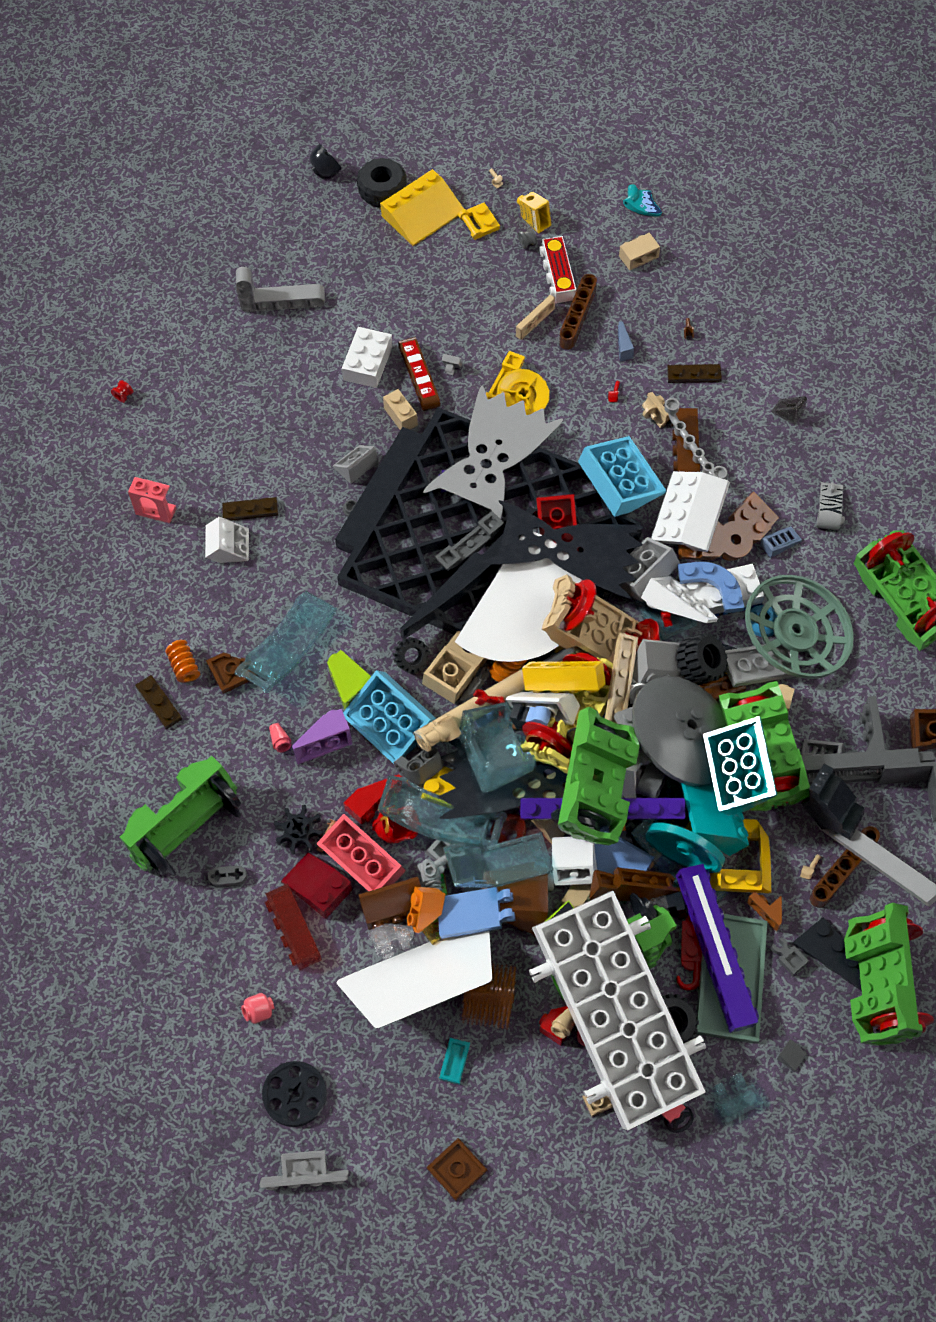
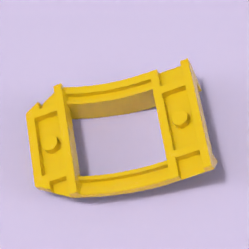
(748, 880)

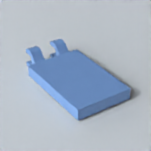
(621, 855)
(474, 912)

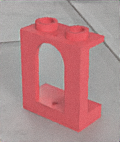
(152, 504)

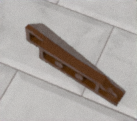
(628, 881)

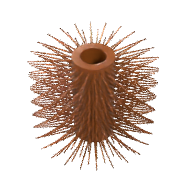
(491, 995)

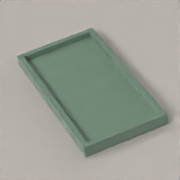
(749, 940)

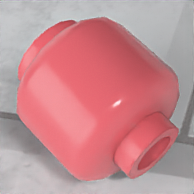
(257, 1008)

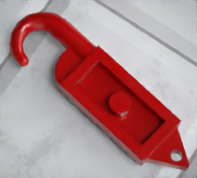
(690, 954)

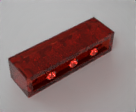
(293, 926)

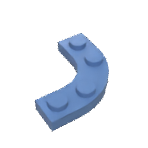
(716, 576)

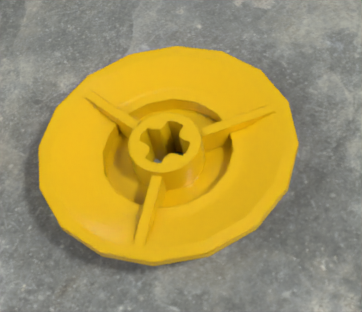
(529, 384)

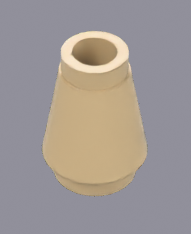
(563, 1024)

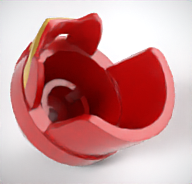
(391, 831)

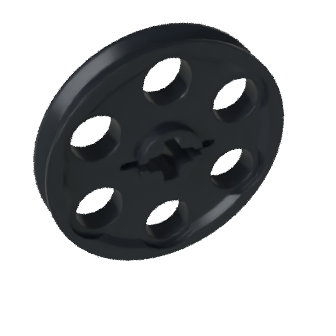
(291, 1084)

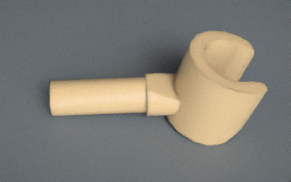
(497, 181)
(808, 871)

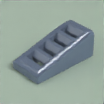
(625, 345)
(779, 548)

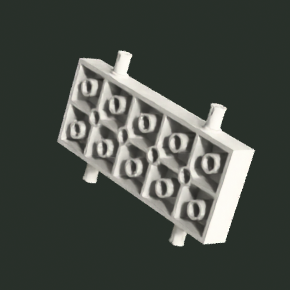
(618, 1010)

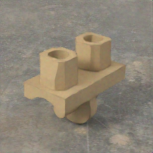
(655, 409)

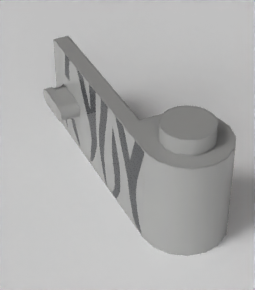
(830, 507)

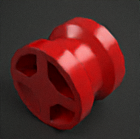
(122, 391)

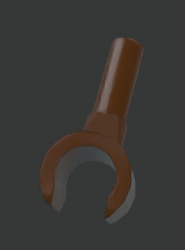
(688, 330)

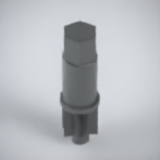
(476, 683)

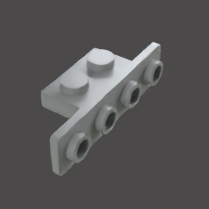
(304, 1169)

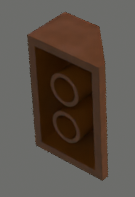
(388, 903)

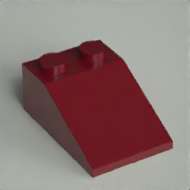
(318, 884)

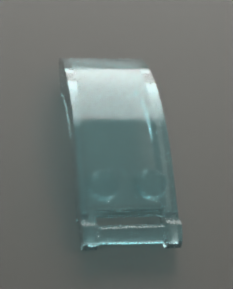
(288, 642)
(421, 811)

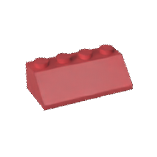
(360, 855)

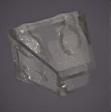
(391, 938)

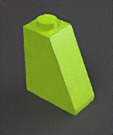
(347, 676)

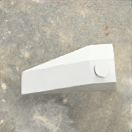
(671, 596)

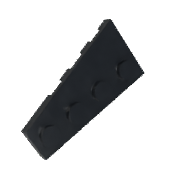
(828, 947)

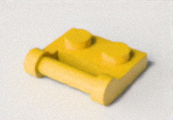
(483, 218)

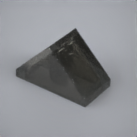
(790, 408)

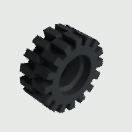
(400, 652)

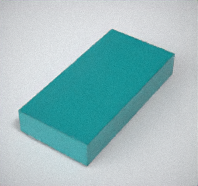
(454, 1061)

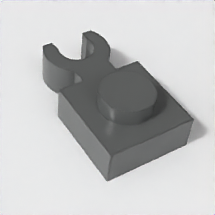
(791, 958)

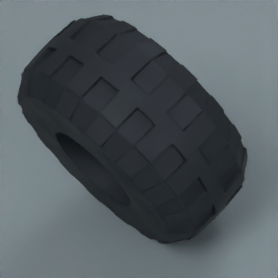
(380, 171)

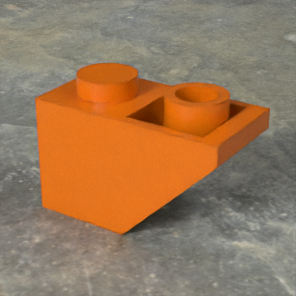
(425, 907)

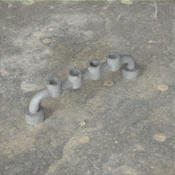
(672, 407)

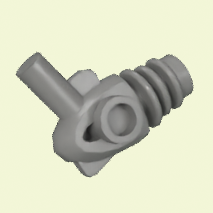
(432, 872)

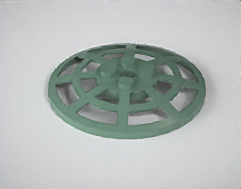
(805, 623)

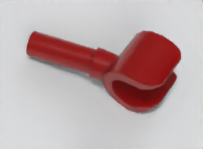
(613, 395)

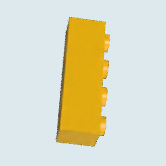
(564, 676)

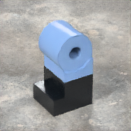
(522, 715)

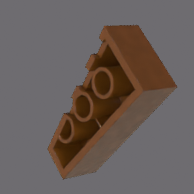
(923, 729)

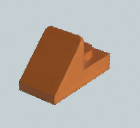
(770, 913)

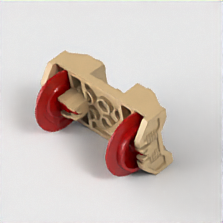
(589, 621)

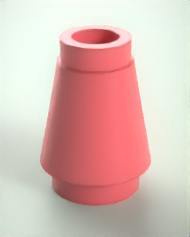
(280, 740)

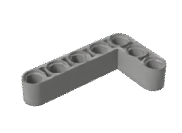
(275, 297)

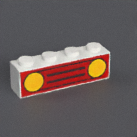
(558, 269)

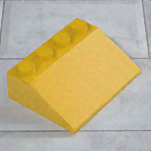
(421, 207)

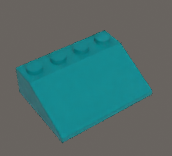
(740, 766)
(718, 828)

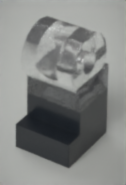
(672, 903)

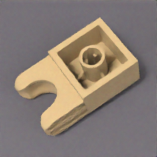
(452, 671)

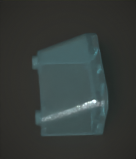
(493, 746)

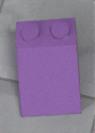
(325, 736)

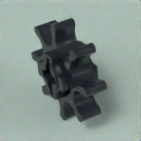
(293, 835)

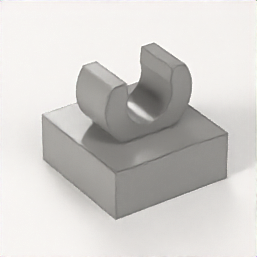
(451, 363)

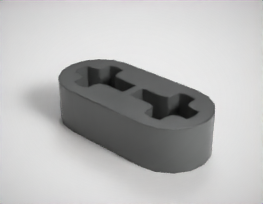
(227, 881)

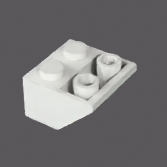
(226, 541)
(573, 861)

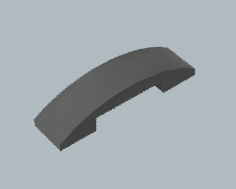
(471, 543)

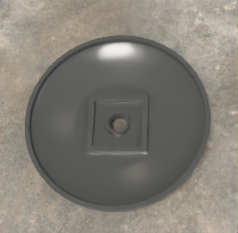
(662, 730)

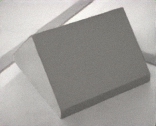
(357, 462)

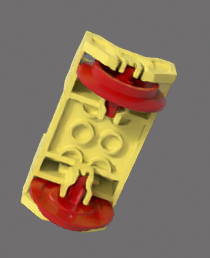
(550, 741)

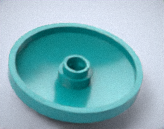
(684, 846)

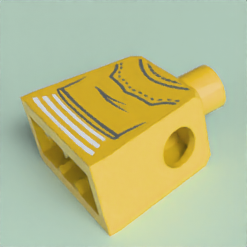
(535, 211)

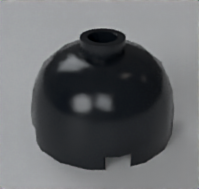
(323, 162)

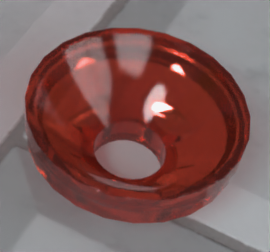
(512, 825)

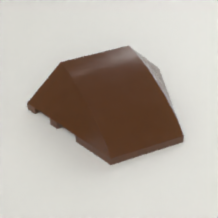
(529, 902)

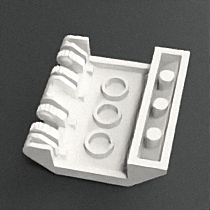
(690, 510)

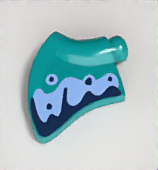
(641, 202)

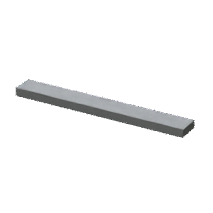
(888, 865)

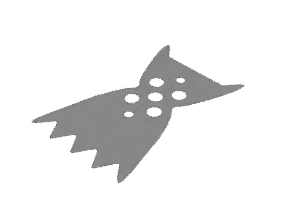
(491, 422)

